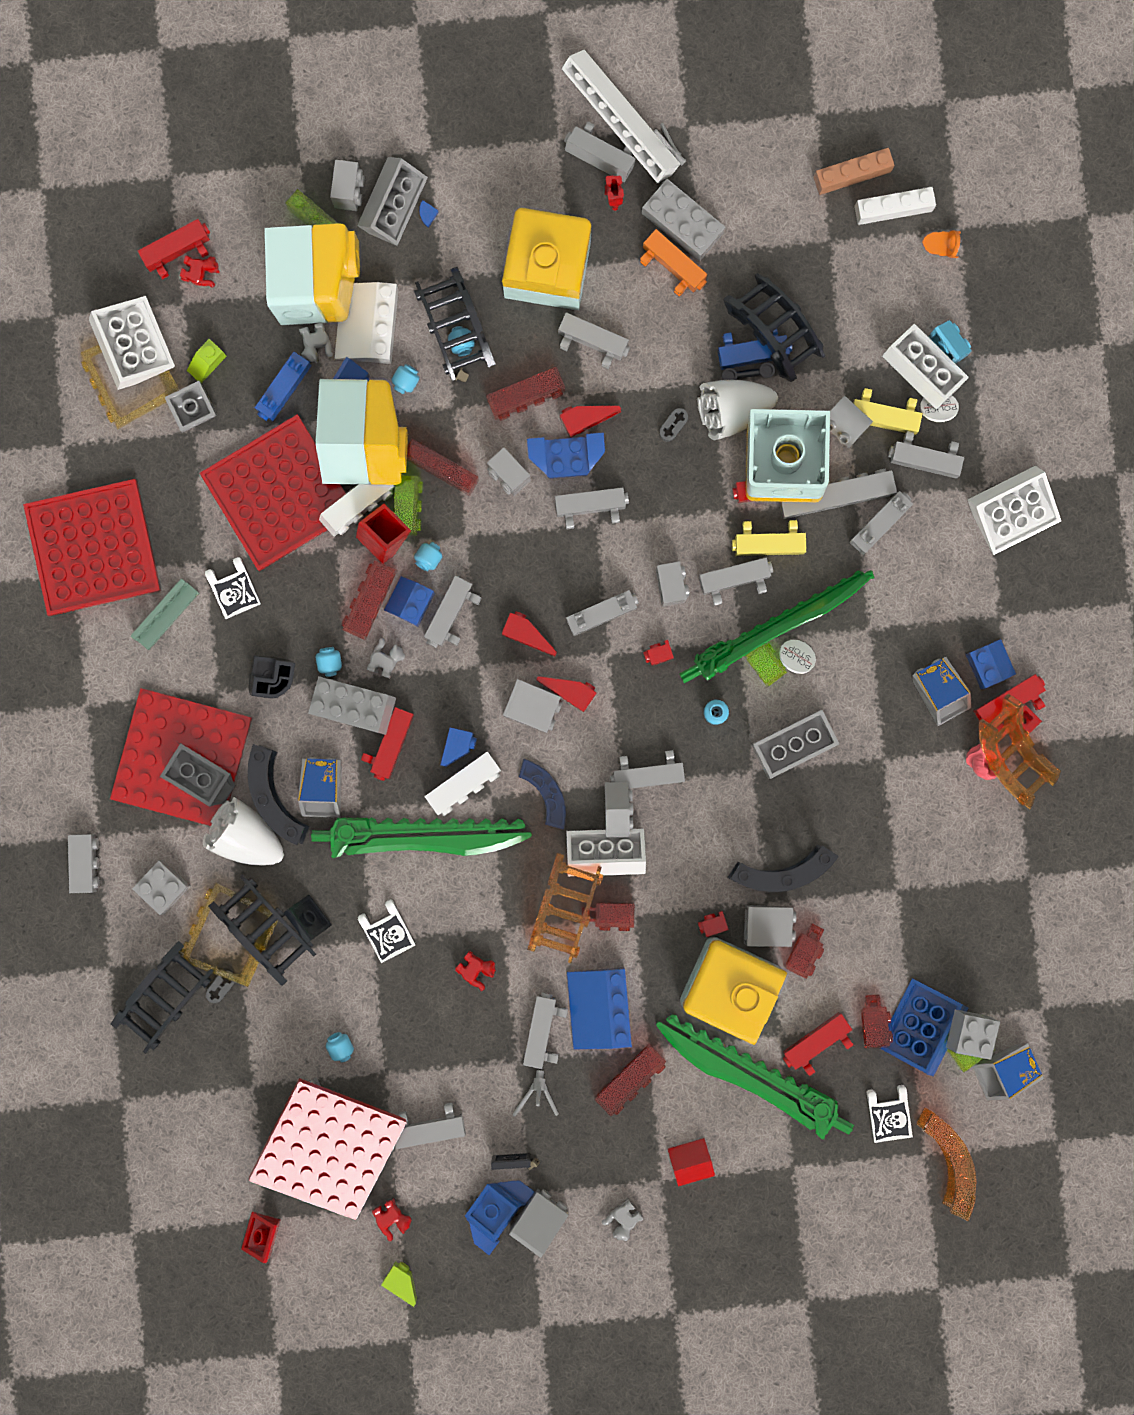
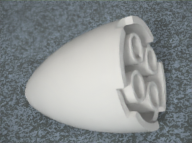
(734, 403)
(242, 836)

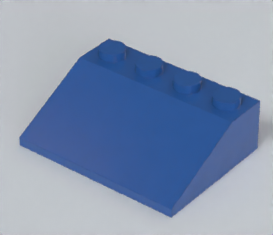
(599, 1009)
(922, 1027)

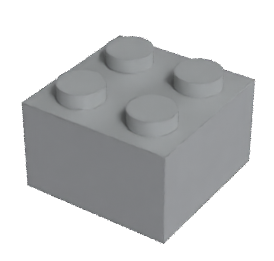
(346, 185)
(508, 472)
(671, 583)
(618, 809)
(161, 887)
(973, 1034)

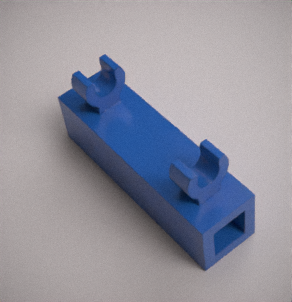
(746, 353)
(282, 387)

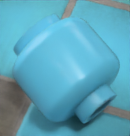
(463, 349)
(405, 379)
(428, 556)
(328, 661)
(722, 710)
(339, 1047)

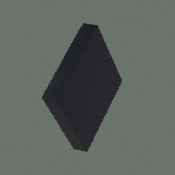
(307, 918)
(511, 1161)

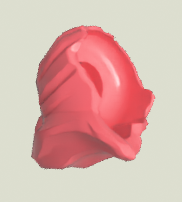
(976, 759)

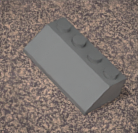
(392, 200)

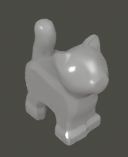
(315, 340)
(380, 659)
(625, 1218)

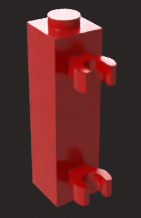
(174, 245)
(1024, 691)
(391, 745)
(817, 1041)

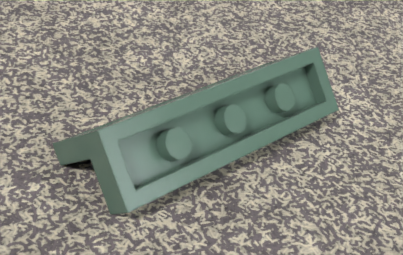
(165, 614)

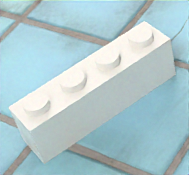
(895, 205)
(353, 506)
(463, 783)

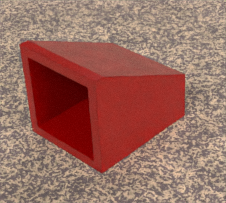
(382, 533)

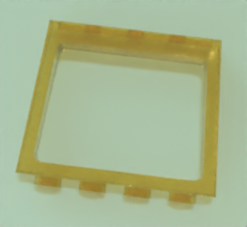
(96, 383)
(261, 942)

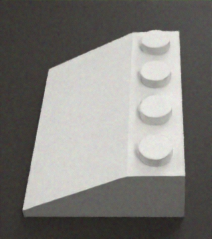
(370, 325)
(131, 342)
(1015, 509)

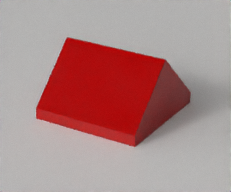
(691, 1162)
(260, 1236)

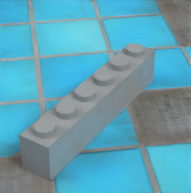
(845, 493)

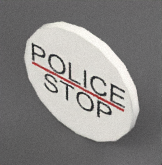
(944, 413)
(797, 656)

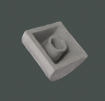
(190, 406)
(848, 422)

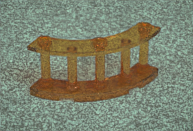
(990, 736)
(547, 909)
(960, 1167)

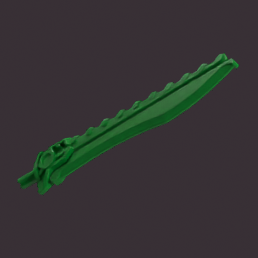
(722, 654)
(360, 829)
(811, 1101)

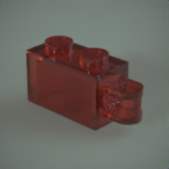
(613, 915)
(806, 952)
(875, 1024)

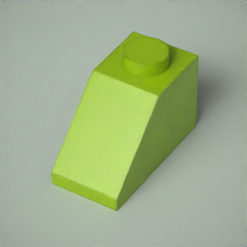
(205, 361)
(401, 1283)

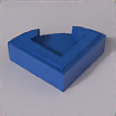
(427, 213)

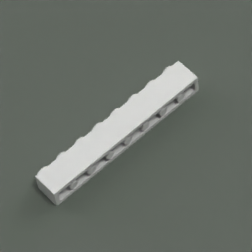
(620, 116)

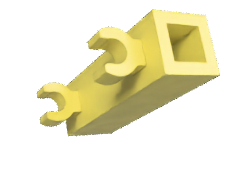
(888, 416)
(769, 544)

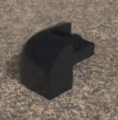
(270, 676)

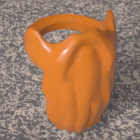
(943, 243)

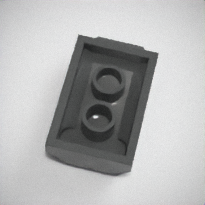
(198, 776)

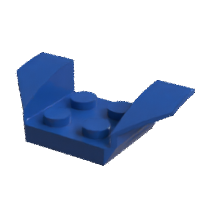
(566, 456)
(495, 1210)

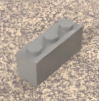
(83, 863)

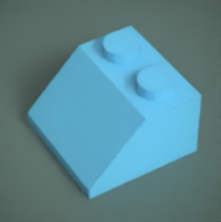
(950, 341)

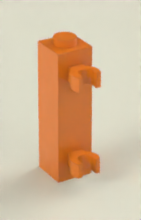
(674, 261)

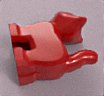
(614, 191)
(197, 271)
(473, 969)
(393, 1215)

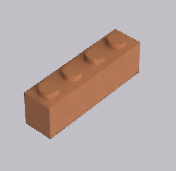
(853, 171)

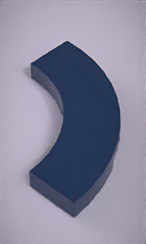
(549, 790)

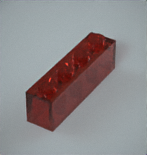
(526, 393)
(441, 467)
(369, 600)
(630, 1079)

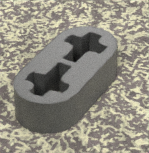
(670, 422)
(224, 989)

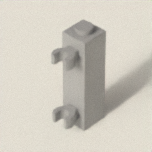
(599, 153)
(594, 337)
(926, 459)
(591, 502)
(881, 522)
(735, 576)
(449, 611)
(602, 612)
(650, 775)
(540, 1029)
(432, 1130)

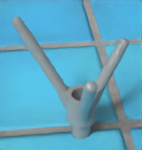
(670, 145)
(538, 1085)

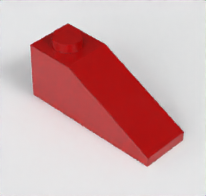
(584, 417)
(524, 632)
(574, 692)

